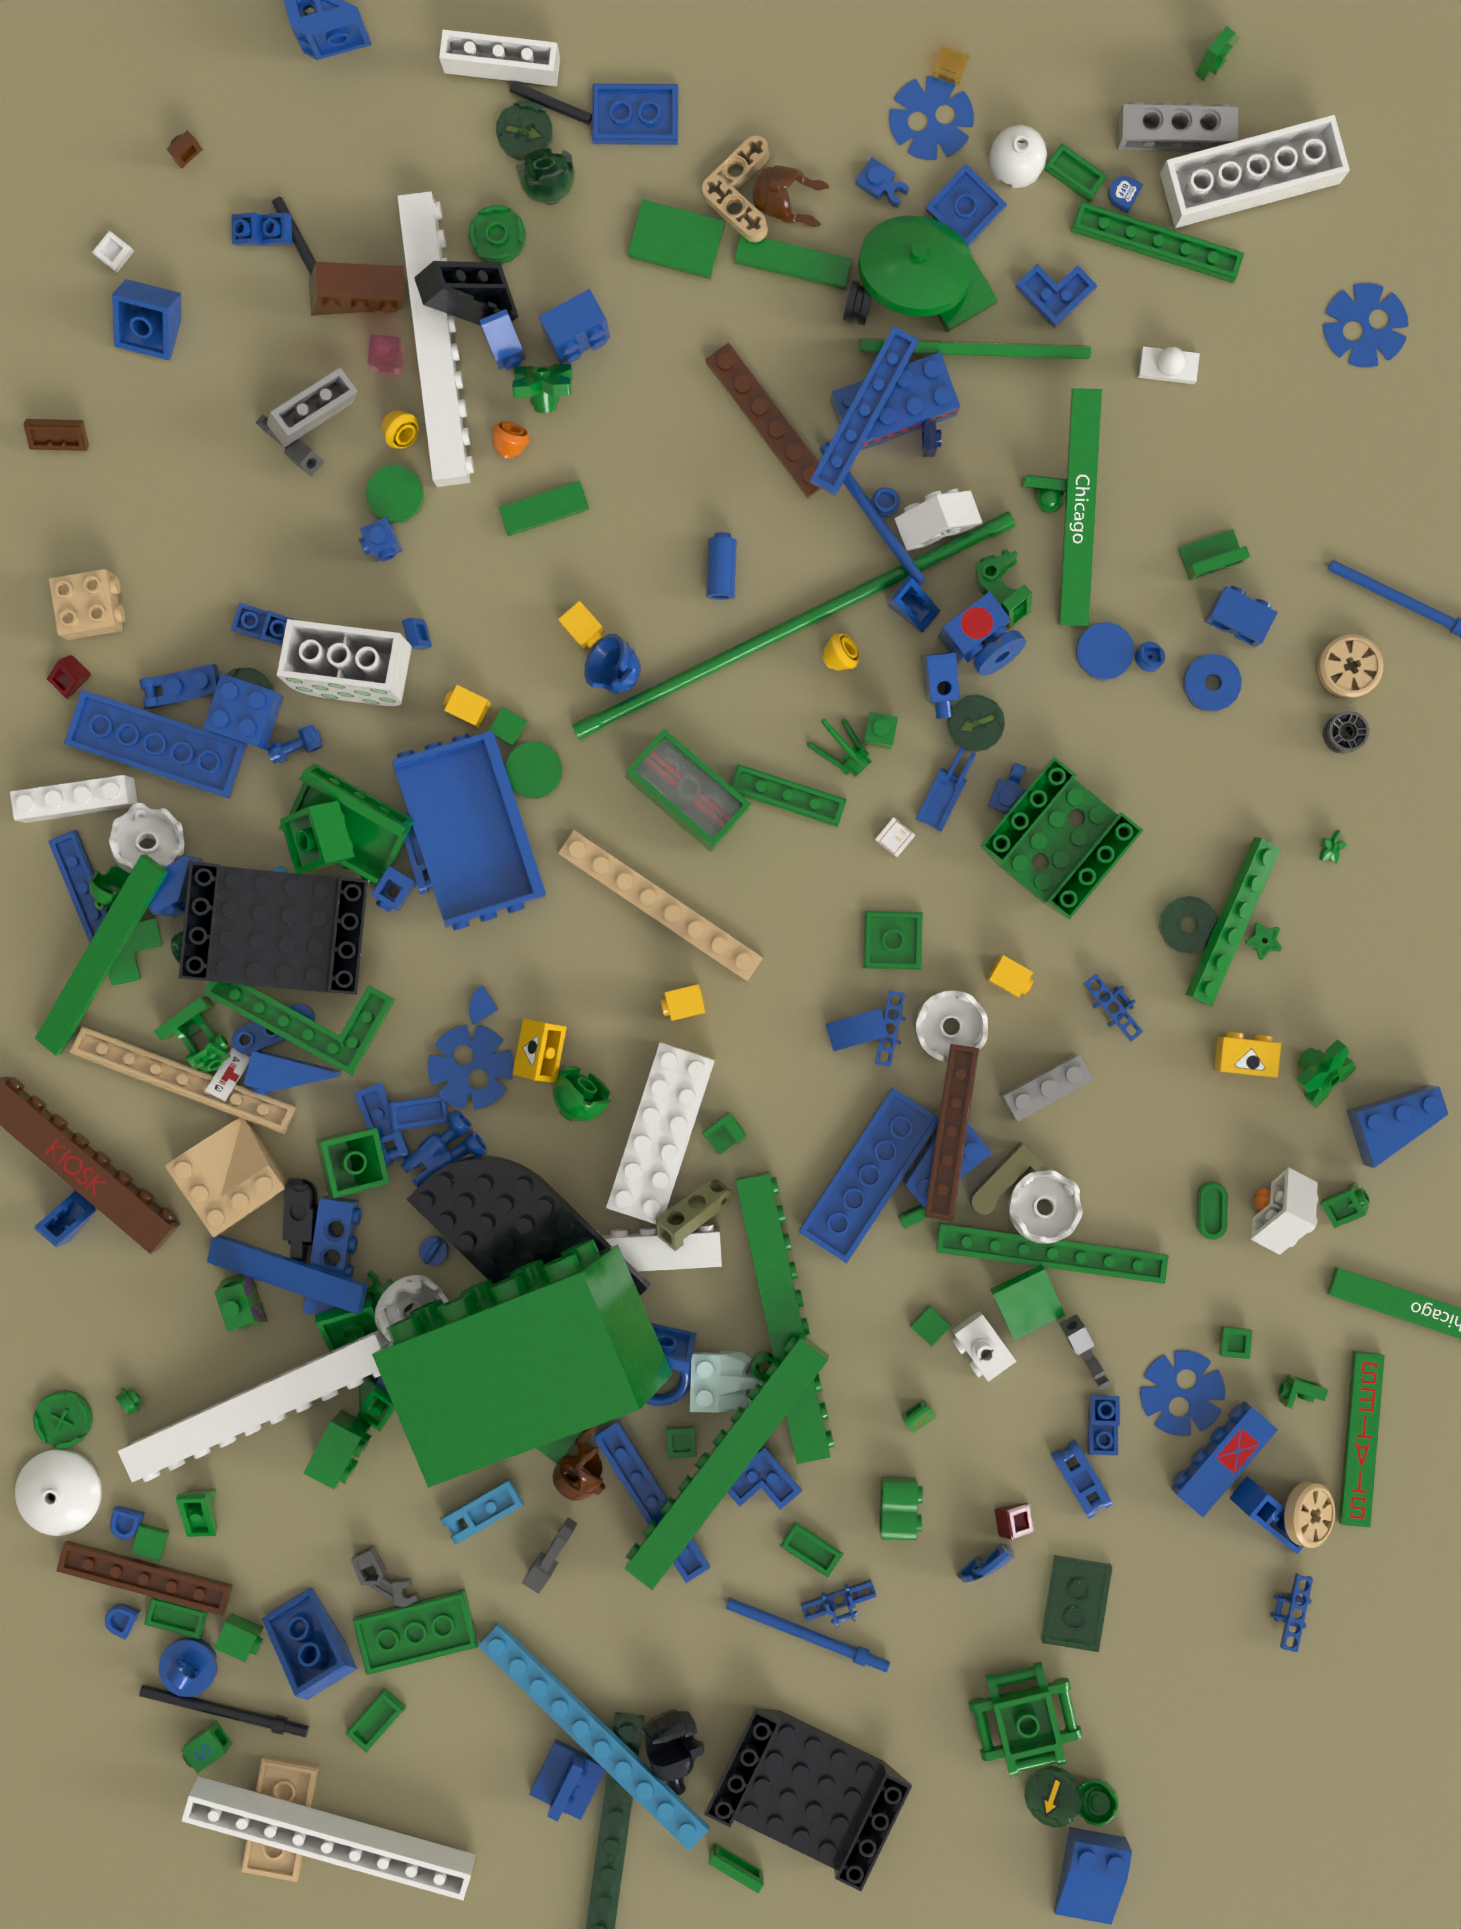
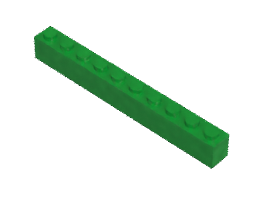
(782, 1306)
(726, 1461)

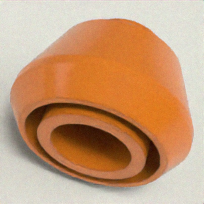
(509, 439)

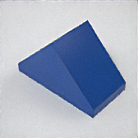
(913, 605)
(66, 1220)

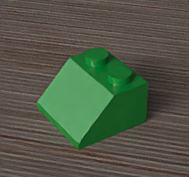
(317, 837)
(352, 1162)

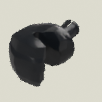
(672, 1747)

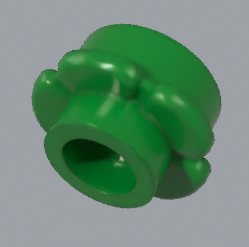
(129, 1400)

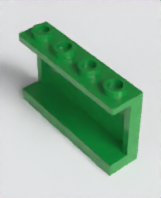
(371, 824)

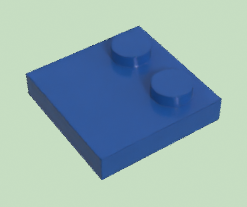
(966, 205)

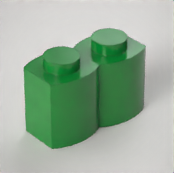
(899, 1508)

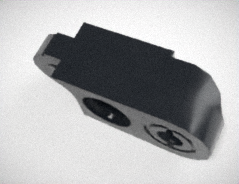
(299, 1216)

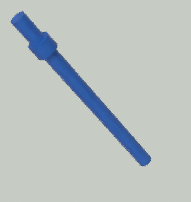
(880, 525)
(1397, 597)
(859, 1655)

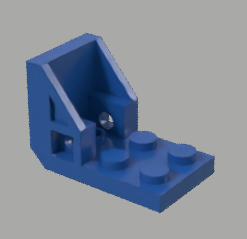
(328, 31)

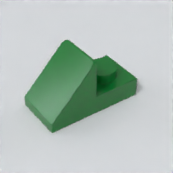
(197, 1512)

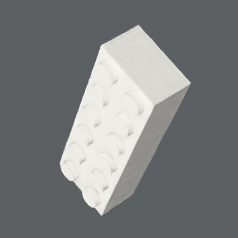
(1254, 171)
(660, 1133)

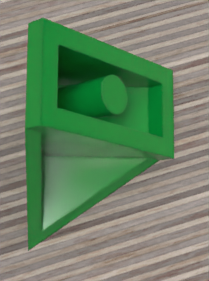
(374, 1403)

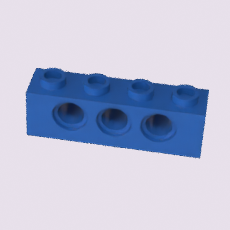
(324, 1239)

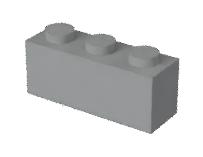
(311, 407)
(1046, 1087)

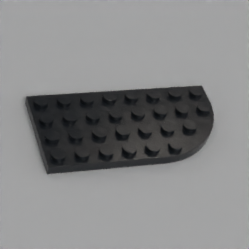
(503, 1216)

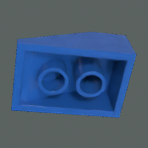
(308, 1645)
(1092, 1875)

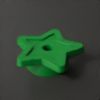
(1263, 948)

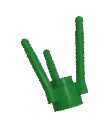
(855, 759)

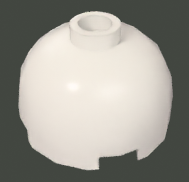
(1018, 156)

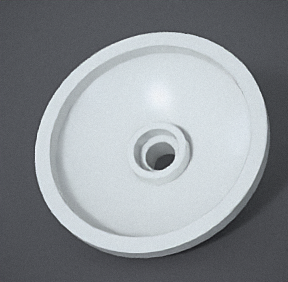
(72, 1482)

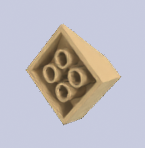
(228, 1176)

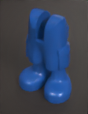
(434, 1150)

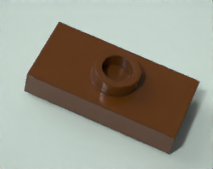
(56, 434)

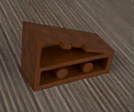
(355, 288)

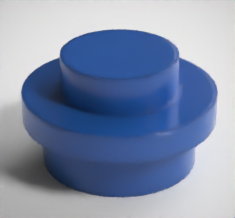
(886, 501)

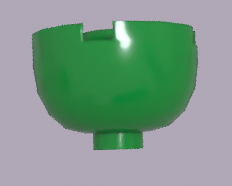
(580, 1096)

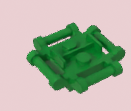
(1025, 1720)

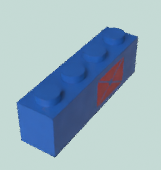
(1223, 1458)

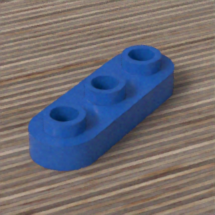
(260, 1036)

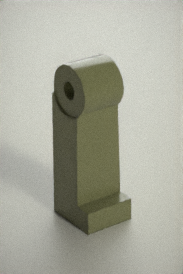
(986, 1194)
(692, 1212)

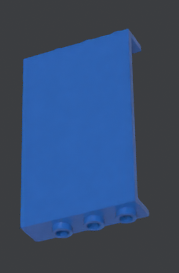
(468, 829)

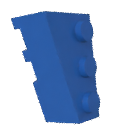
(1395, 1121)
(919, 1175)

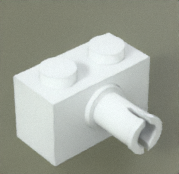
(983, 1346)

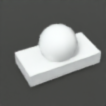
(1168, 365)

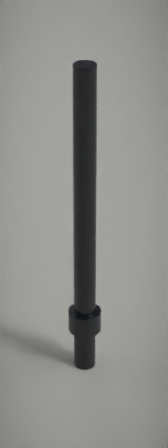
(277, 1724)

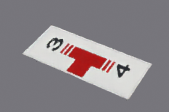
(228, 1075)

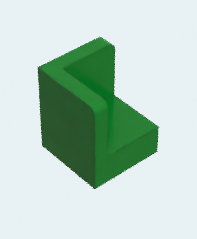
(724, 1133)

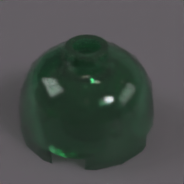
(546, 175)

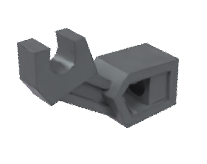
(296, 451)
(1081, 1343)
(545, 1564)
(380, 1583)

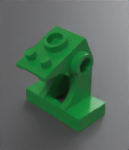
(989, 578)
(187, 1024)

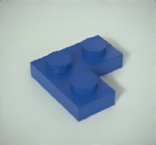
(1053, 299)
(768, 1474)

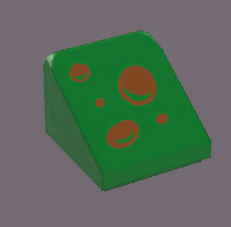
(918, 1416)

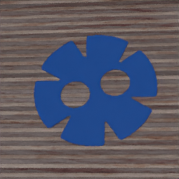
(925, 141)
(1346, 310)
(446, 1069)
(1200, 1409)

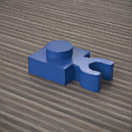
(877, 180)

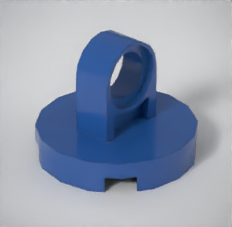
(188, 1666)

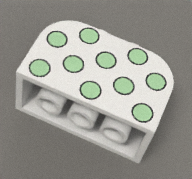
(344, 662)

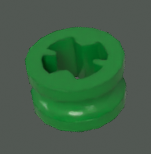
(759, 1358)

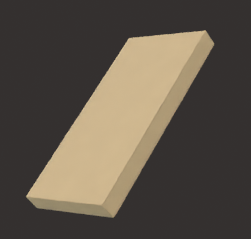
(289, 1782)

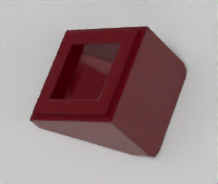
(68, 676)
(1014, 1521)

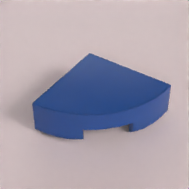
(481, 1005)

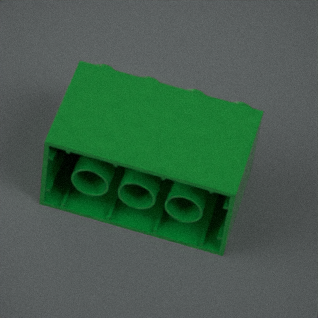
(521, 1361)

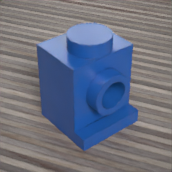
(391, 878)

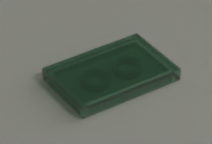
(1076, 1603)

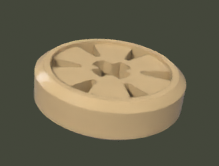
(1343, 682)
(1309, 1514)

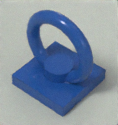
(678, 1350)

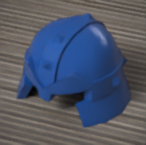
(612, 665)

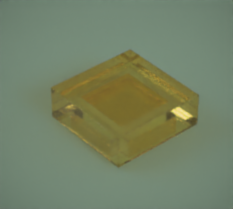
(950, 65)

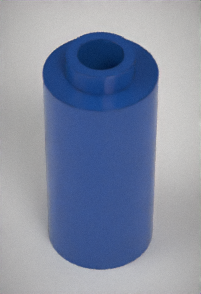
(721, 567)

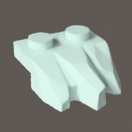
(720, 1381)

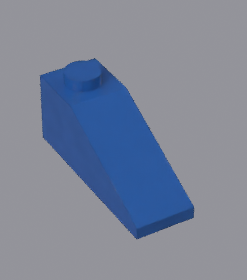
(275, 1072)
(1264, 1510)

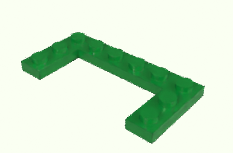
(341, 1050)

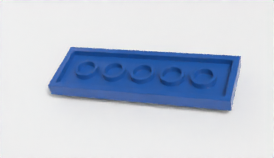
(155, 744)
(869, 1175)

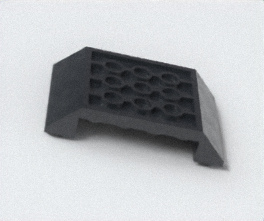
(272, 929)
(810, 1793)

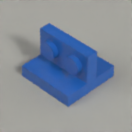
(567, 1781)

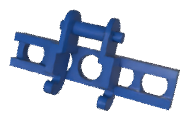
(1122, 1009)
(886, 1016)
(830, 1609)
(1289, 1620)

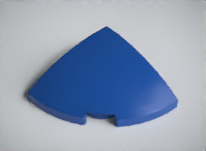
(994, 1561)

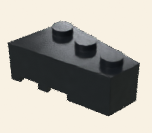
(466, 289)

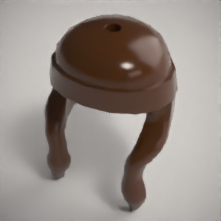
(772, 197)
(579, 1475)

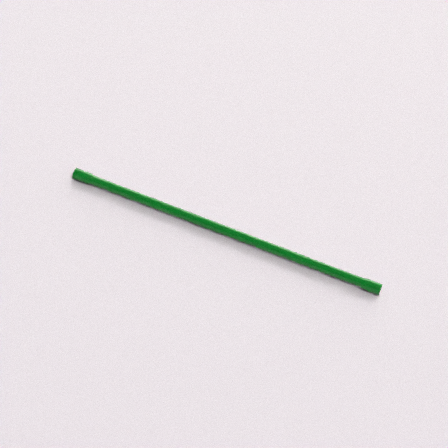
(597, 721)

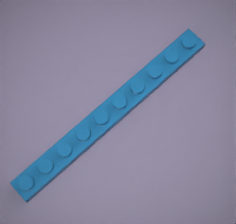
(594, 1736)

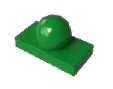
(1051, 495)

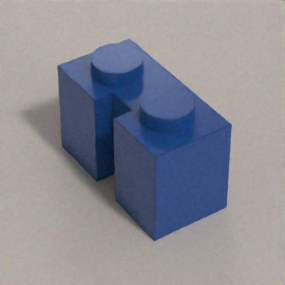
(1241, 615)

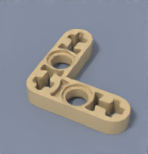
(729, 185)

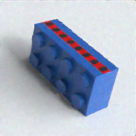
(919, 396)

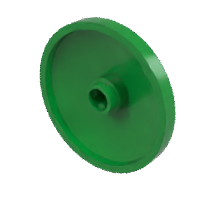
(915, 266)

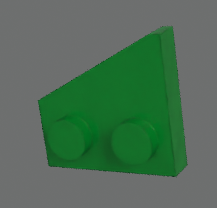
(1216, 53)

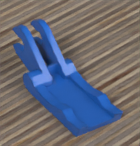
(944, 794)

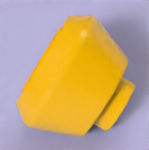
(400, 429)
(840, 653)

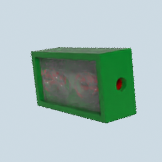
(687, 790)

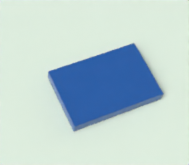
(635, 114)

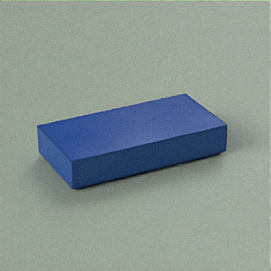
(418, 1113)

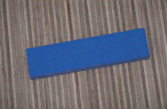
(77, 873)

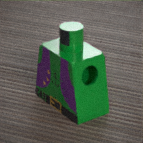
(240, 1303)

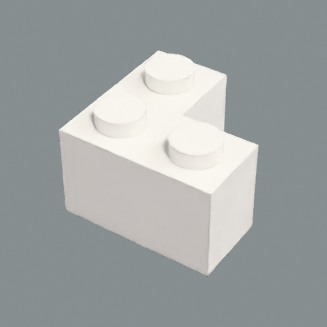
(937, 517)
(1289, 1212)

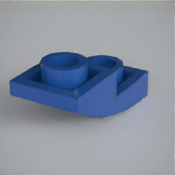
(261, 230)
(260, 624)
(857, 1029)
(1103, 1425)

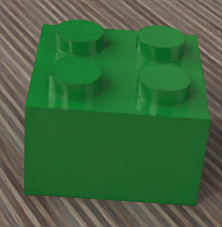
(336, 1452)

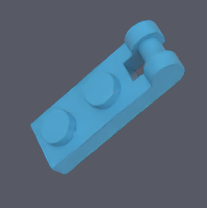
(483, 1511)

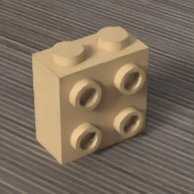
(87, 604)

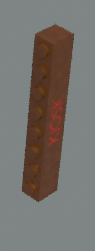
(84, 1168)

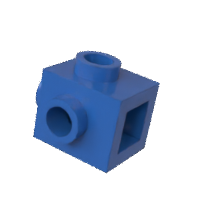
(380, 540)

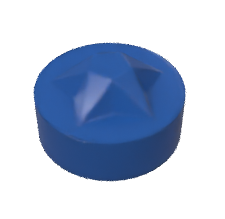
(1149, 656)

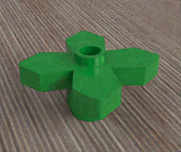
(542, 385)
(1323, 1071)

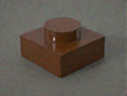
(184, 148)

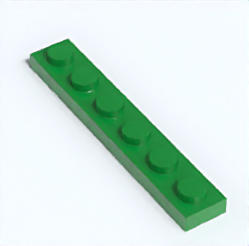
(1233, 921)

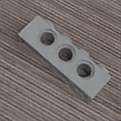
(1165, 137)

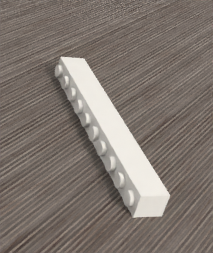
(435, 346)
(251, 1408)
(329, 1838)

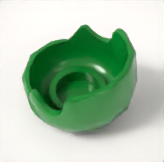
(107, 886)
(1099, 1802)

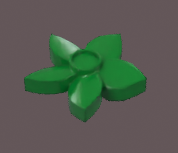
(1331, 847)

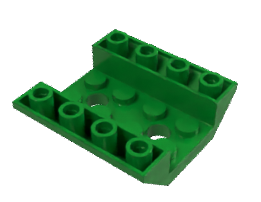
(1074, 854)

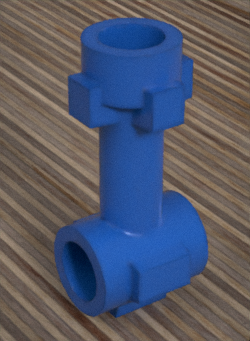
(309, 739)

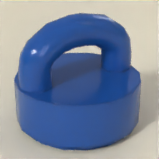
(433, 1250)

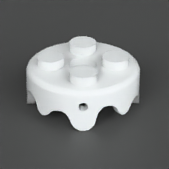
(145, 823)
(945, 1005)
(1064, 1200)
(405, 1291)

